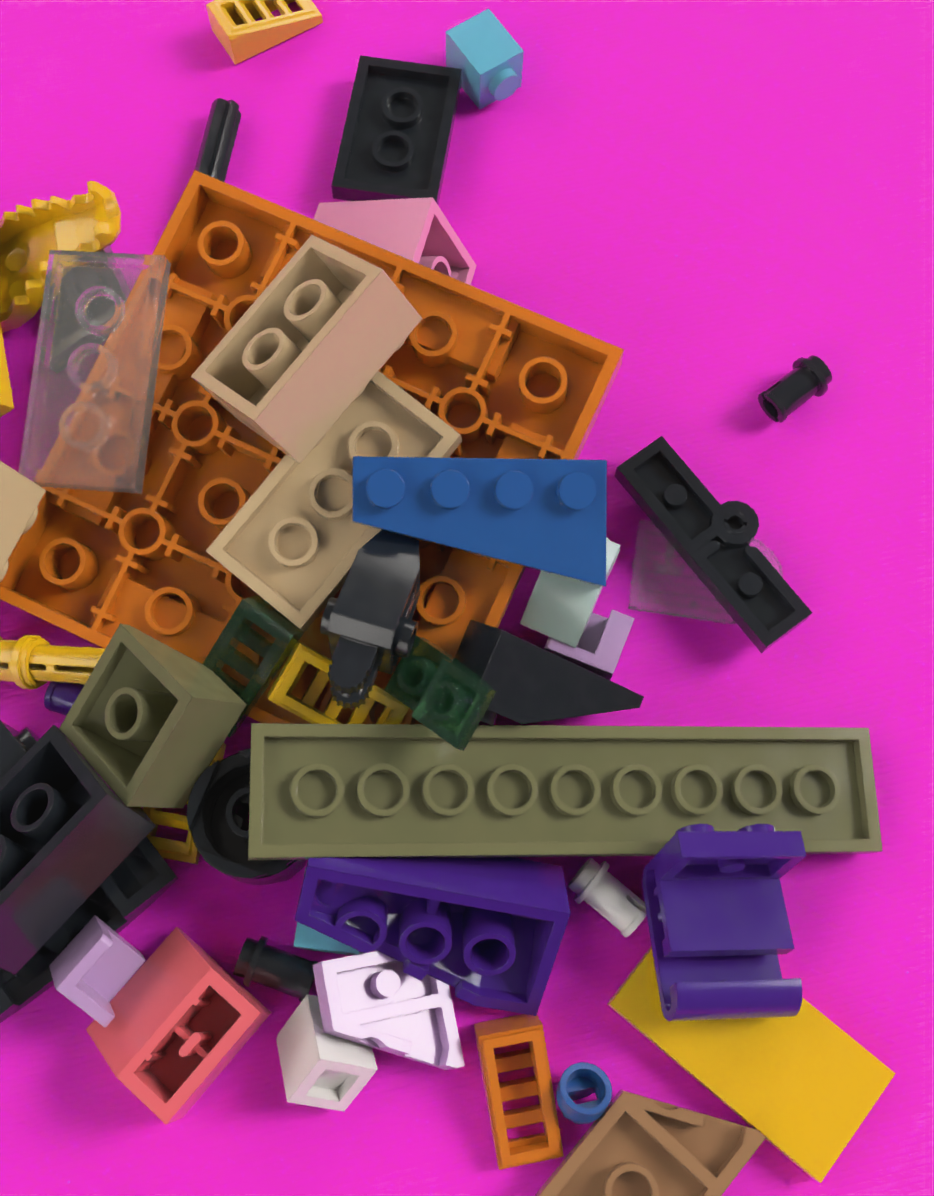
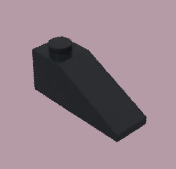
(535, 682)

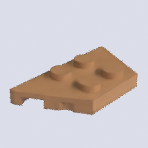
(653, 1151)

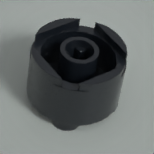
(219, 826)

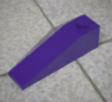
(462, 920)

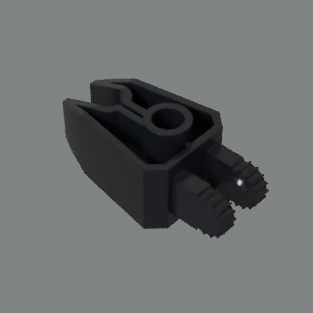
(372, 616)

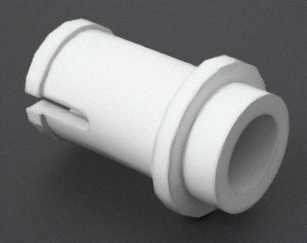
(608, 896)

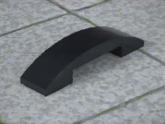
(117, 902)

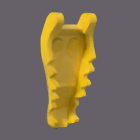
(26, 237)

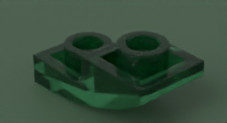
(441, 692)

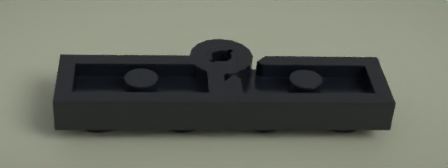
(714, 543)

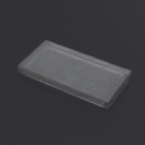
(95, 371)

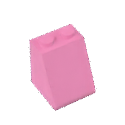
(404, 227)

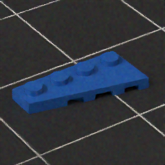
(499, 508)

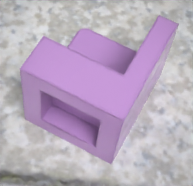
(599, 644)
(95, 969)

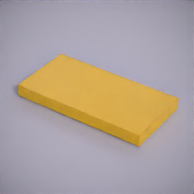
(784, 1076)

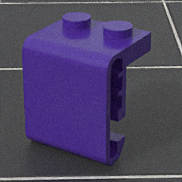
(722, 922)

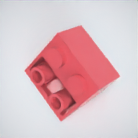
(176, 1027)

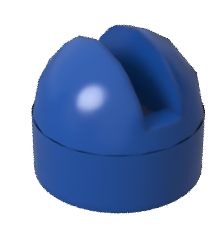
(579, 1082)

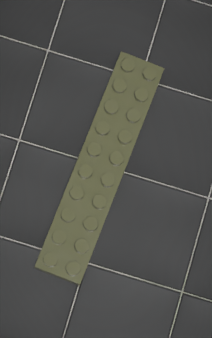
(551, 789)

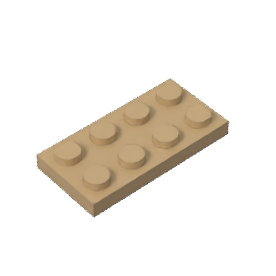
(297, 528)

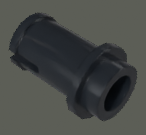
(794, 389)
(274, 968)

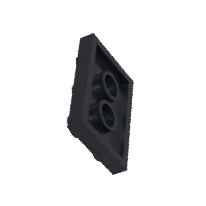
(396, 131)

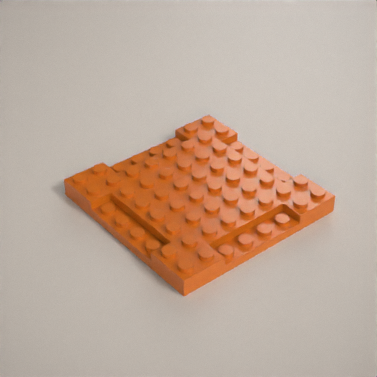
(141, 560)

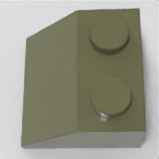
(150, 720)

